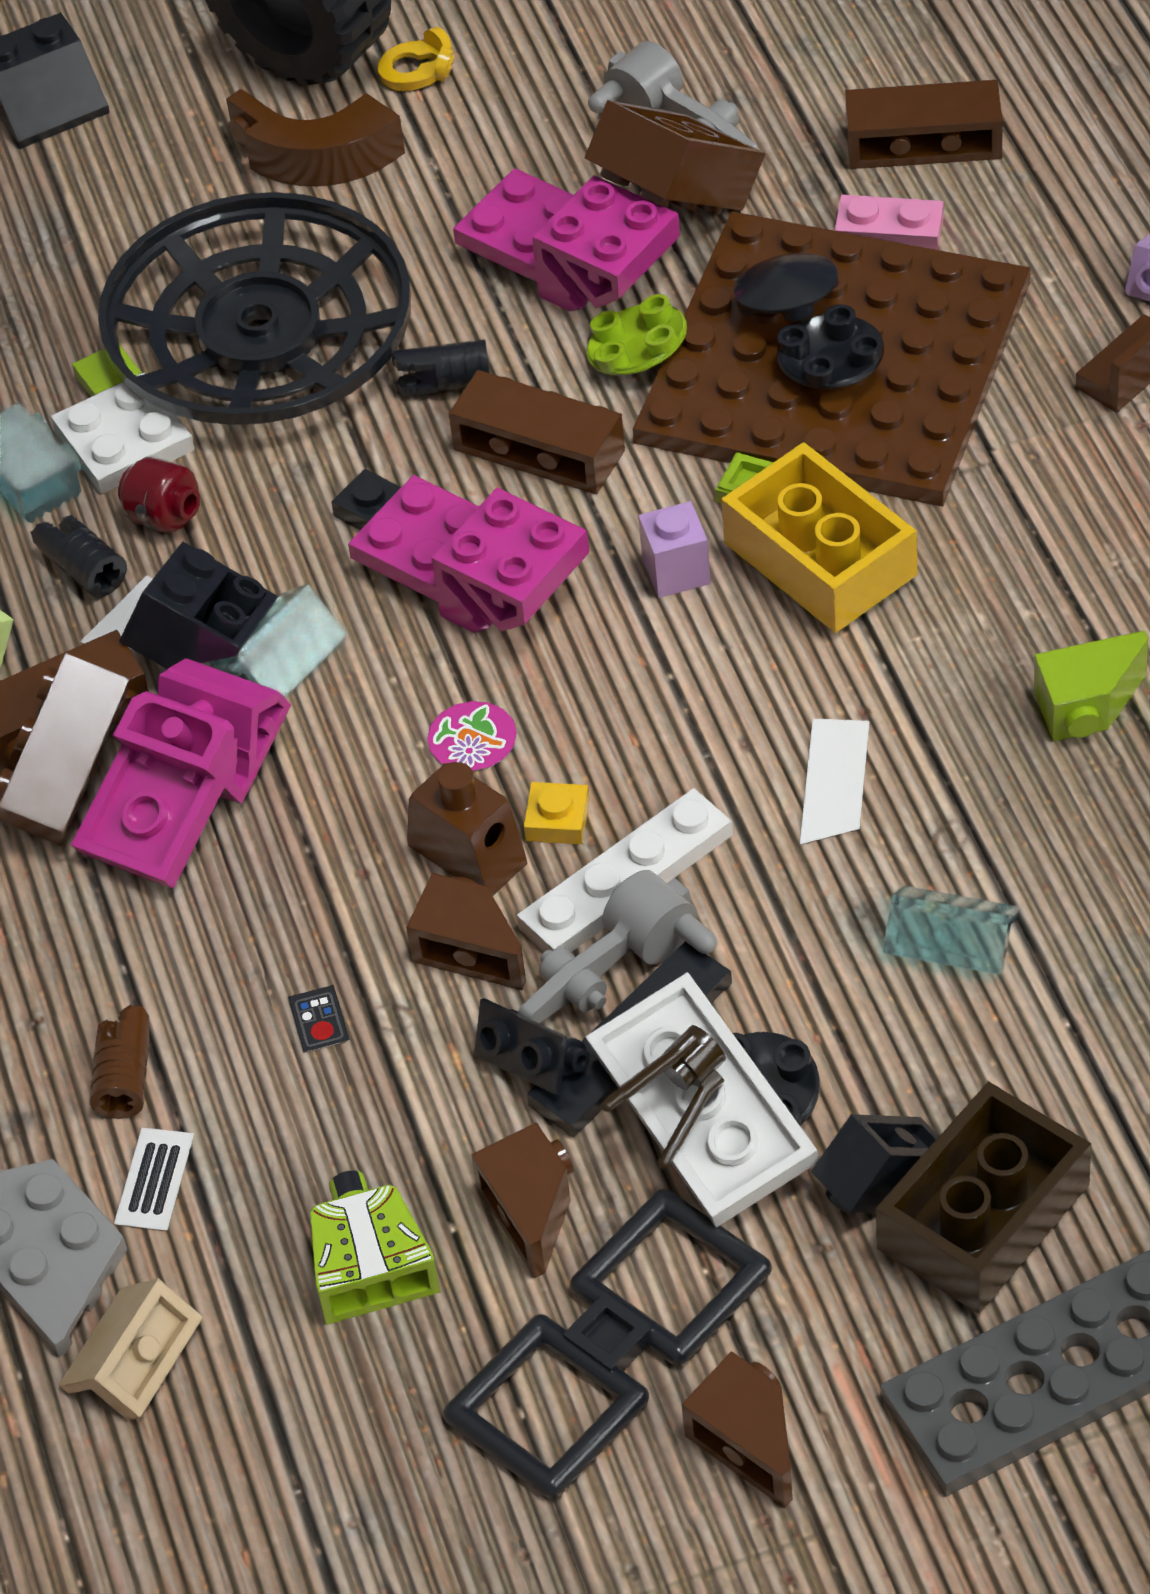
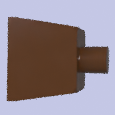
(465, 827)

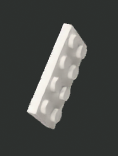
(743, 1136)

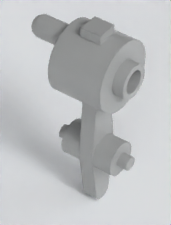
(654, 80)
(642, 918)

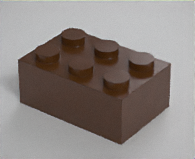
(673, 158)

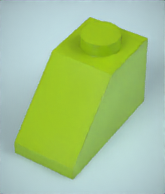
(1089, 683)

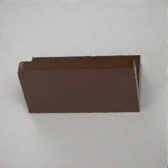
(1120, 368)

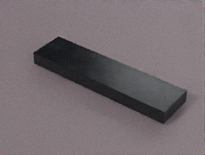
(585, 1091)

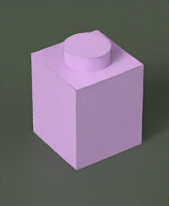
(674, 549)

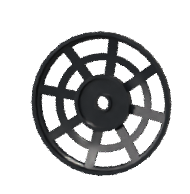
(260, 296)

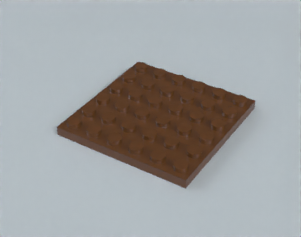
(891, 432)

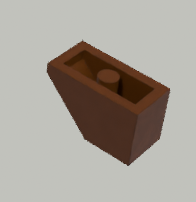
(465, 933)
(526, 1191)
(743, 1425)

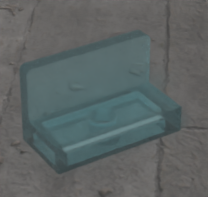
(287, 642)
(949, 929)

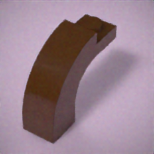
(318, 150)

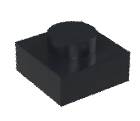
(363, 498)

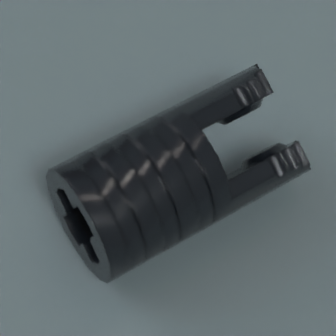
(439, 367)
(81, 555)

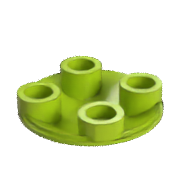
(635, 336)

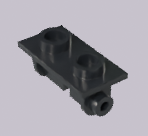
(527, 1047)

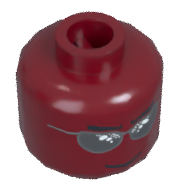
(159, 494)

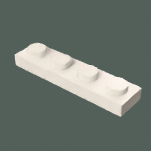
(663, 844)

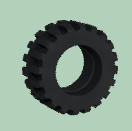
(303, 37)

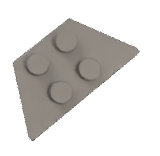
(53, 1249)

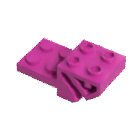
(568, 243)
(474, 560)
(174, 762)

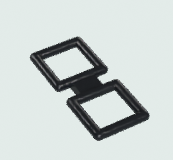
(606, 1342)

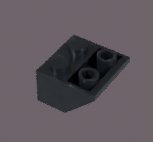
(196, 610)

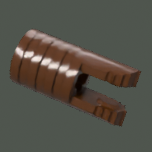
(120, 1064)

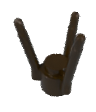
(686, 1062)

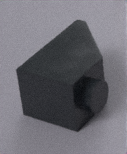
(871, 1159)

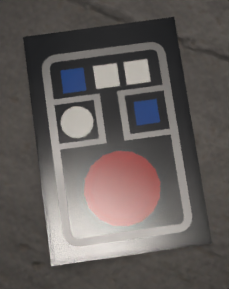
(318, 1018)

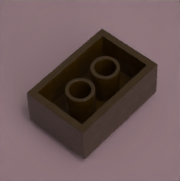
(983, 1196)

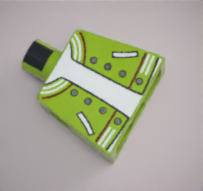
(368, 1250)

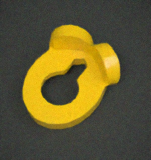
(434, 46)

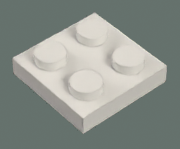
(117, 431)

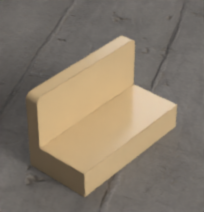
(133, 1347)

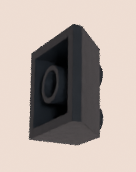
(46, 81)

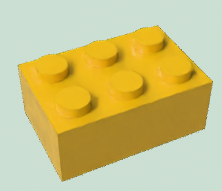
(819, 537)

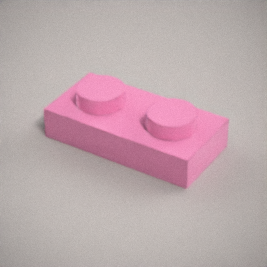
(892, 219)

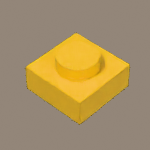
(556, 813)

